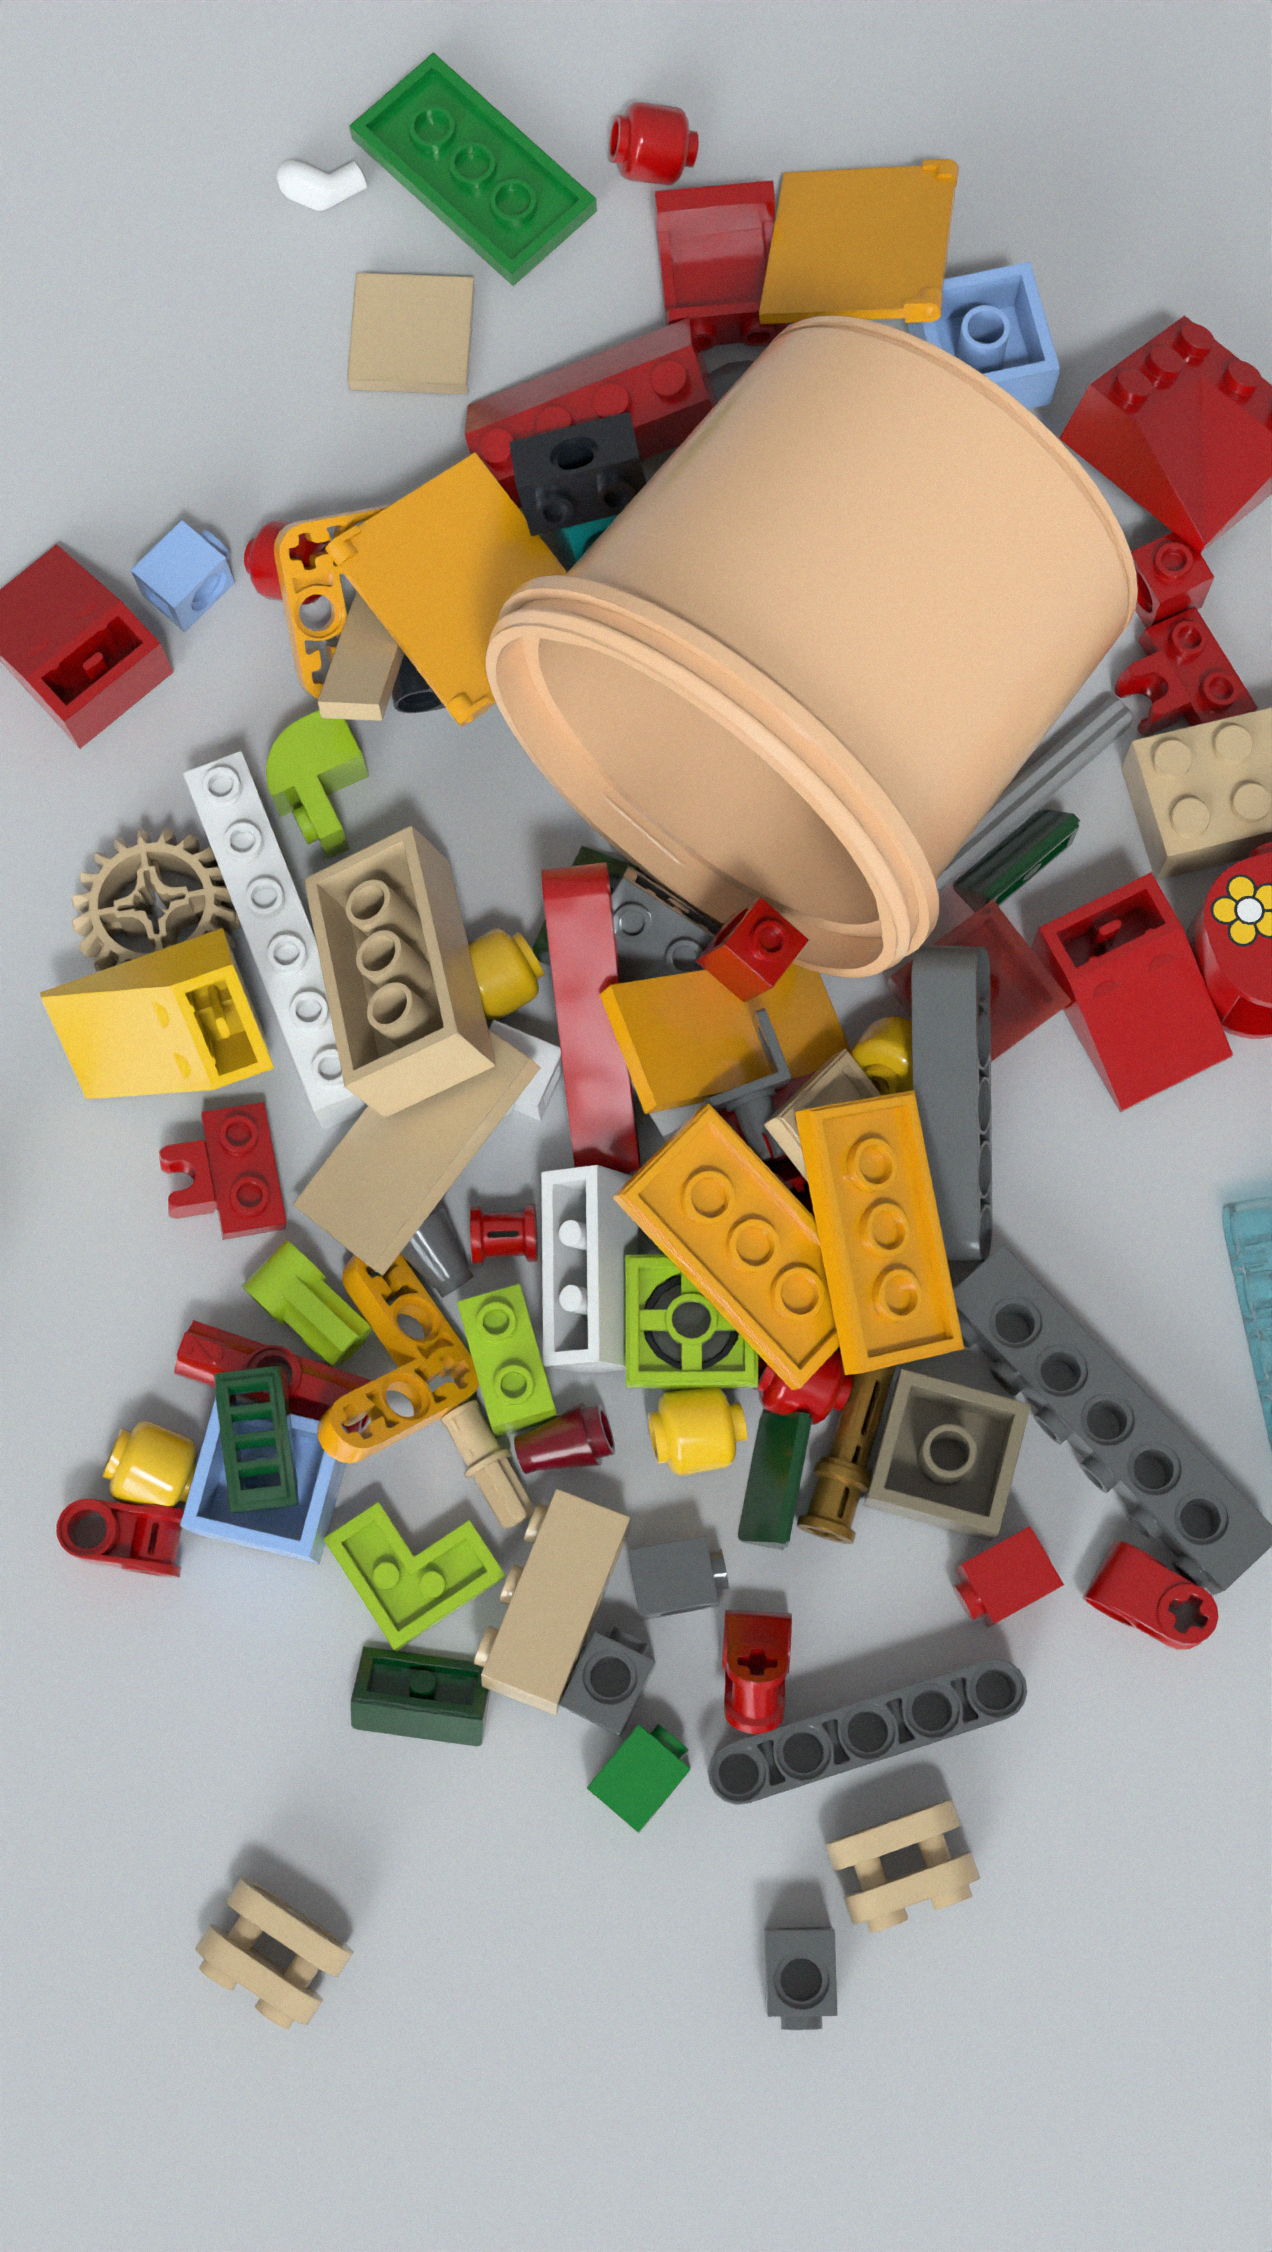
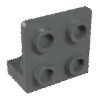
(656, 930)

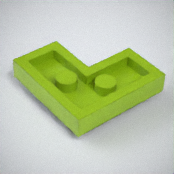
(407, 1590)

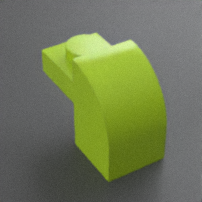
(308, 764)

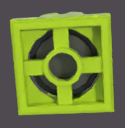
(680, 1334)

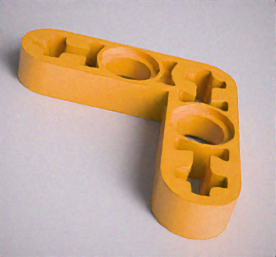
(318, 578)
(417, 1360)

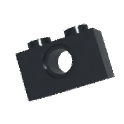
(578, 473)

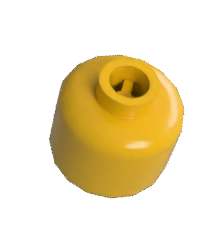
(504, 972)
(886, 1054)
(696, 1430)
(151, 1466)

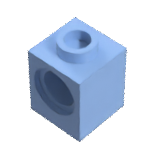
(184, 574)

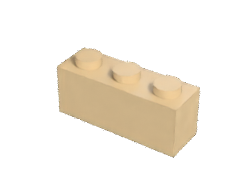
(552, 1601)

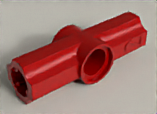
(312, 1387)

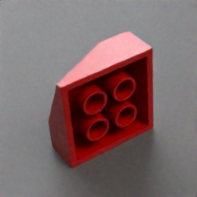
(1181, 432)

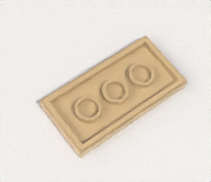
(400, 1166)

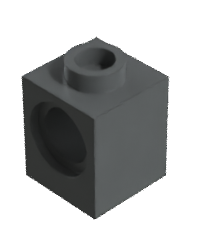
(677, 1577)
(603, 1711)
(794, 1943)

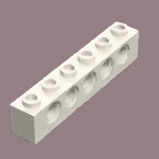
(273, 927)

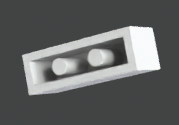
(585, 1269)

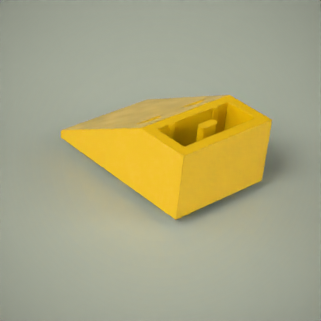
(161, 1023)

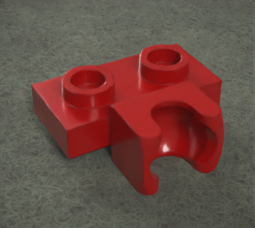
(1184, 676)
(230, 1173)

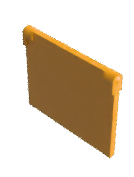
(861, 243)
(442, 572)

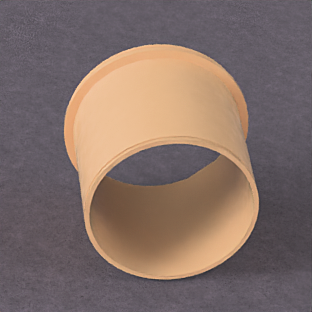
(821, 638)

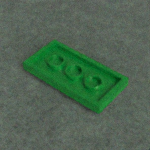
(473, 169)

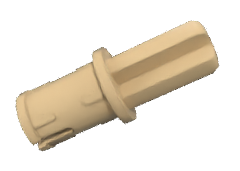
(488, 1465)

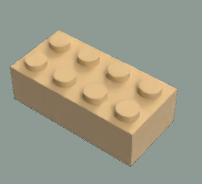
(1203, 792)
(398, 973)

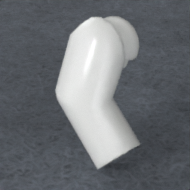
(316, 188)

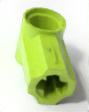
(297, 1294)

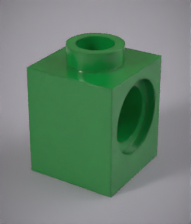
(641, 1775)

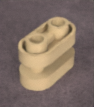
(941, 1880)
(233, 1960)

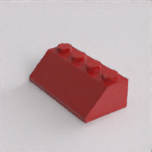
(652, 377)

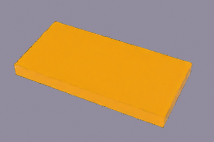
(697, 1039)
(879, 1231)
(738, 1242)

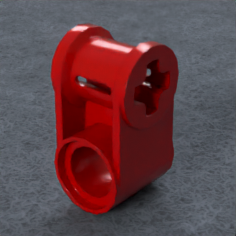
(129, 1536)
(1141, 1589)
(755, 1668)

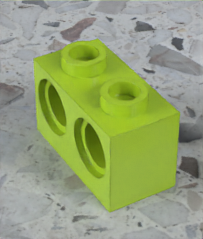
(507, 1360)

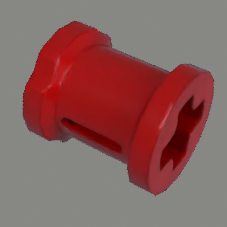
(484, 1223)

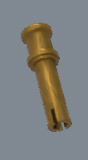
(843, 1472)

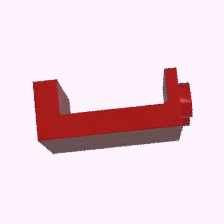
(716, 260)

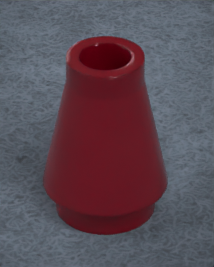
(567, 1441)

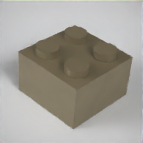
(947, 1455)

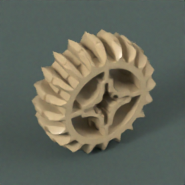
(130, 913)

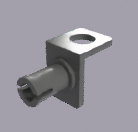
(753, 1100)

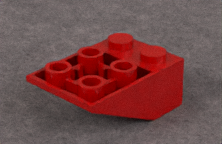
(76, 646)
(1133, 991)

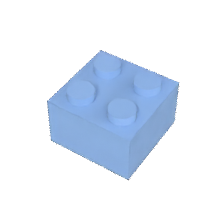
(998, 329)
(282, 1531)

